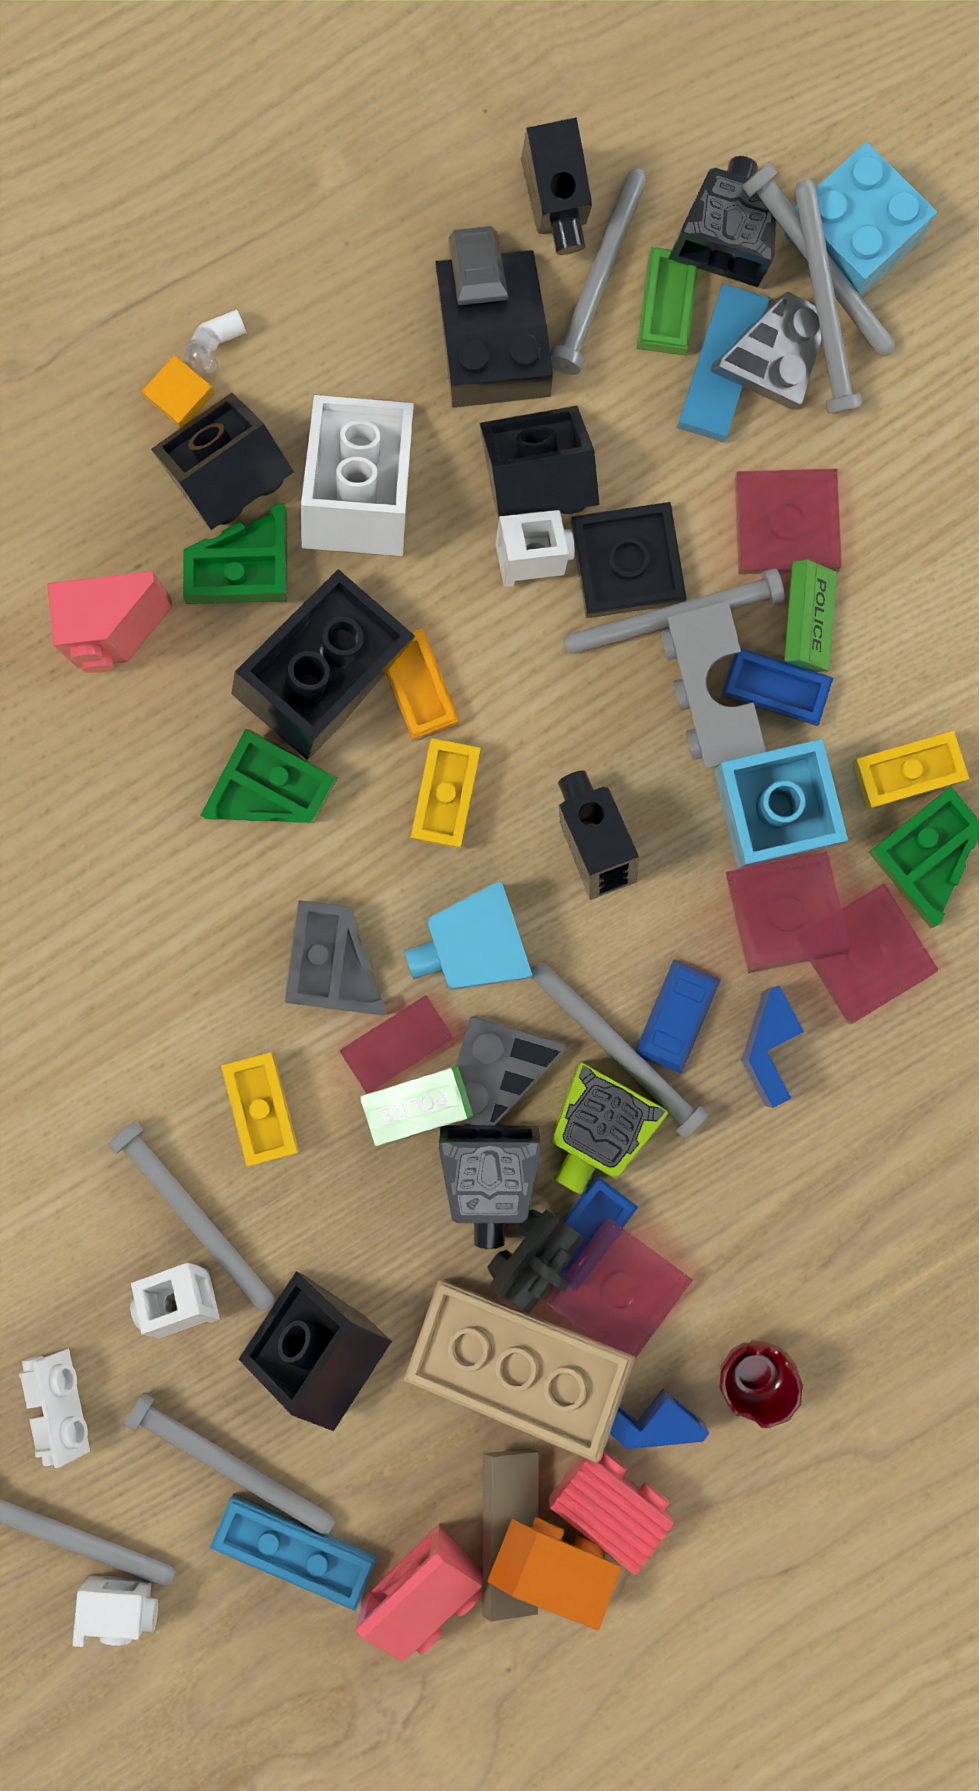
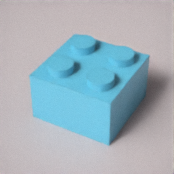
(870, 217)
(780, 804)

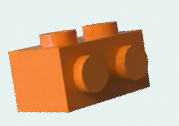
(555, 1573)

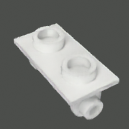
(61, 1431)

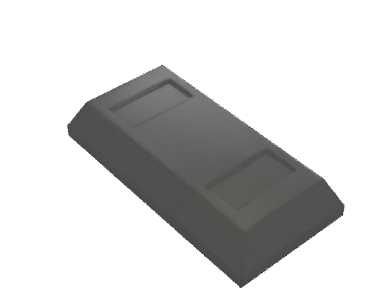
(477, 265)

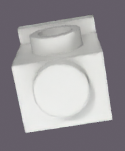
(533, 546)
(154, 1297)
(114, 1610)

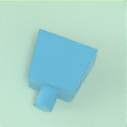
(473, 943)

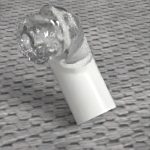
(207, 339)

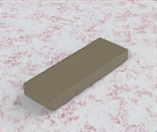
(508, 1494)

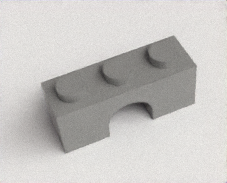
(698, 642)

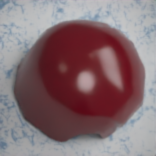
(761, 1383)

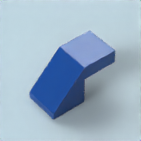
(771, 1026)
(661, 1424)

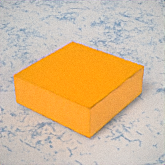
(177, 391)

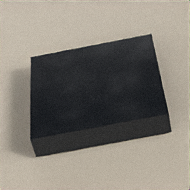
(628, 559)

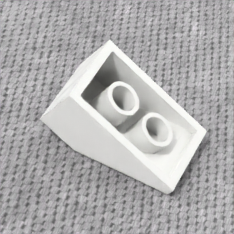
(357, 475)

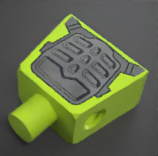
(601, 1127)

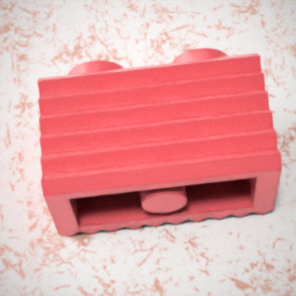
(613, 1510)

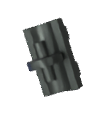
(536, 1262)

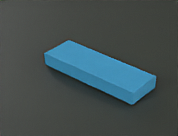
(711, 397)
(293, 1552)

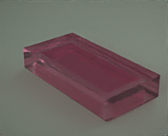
(396, 1044)

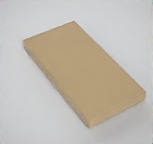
(520, 1370)

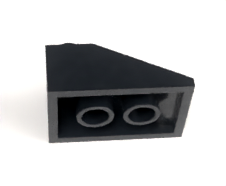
(499, 346)
(320, 664)

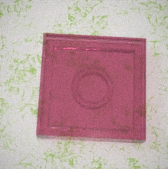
(787, 519)
(787, 912)
(882, 958)
(619, 1289)

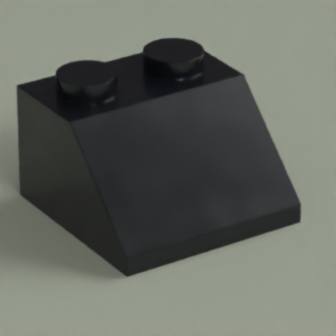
(223, 461)
(540, 462)
(314, 1352)

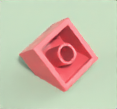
(105, 617)
(419, 1596)

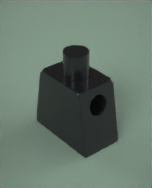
(554, 169)

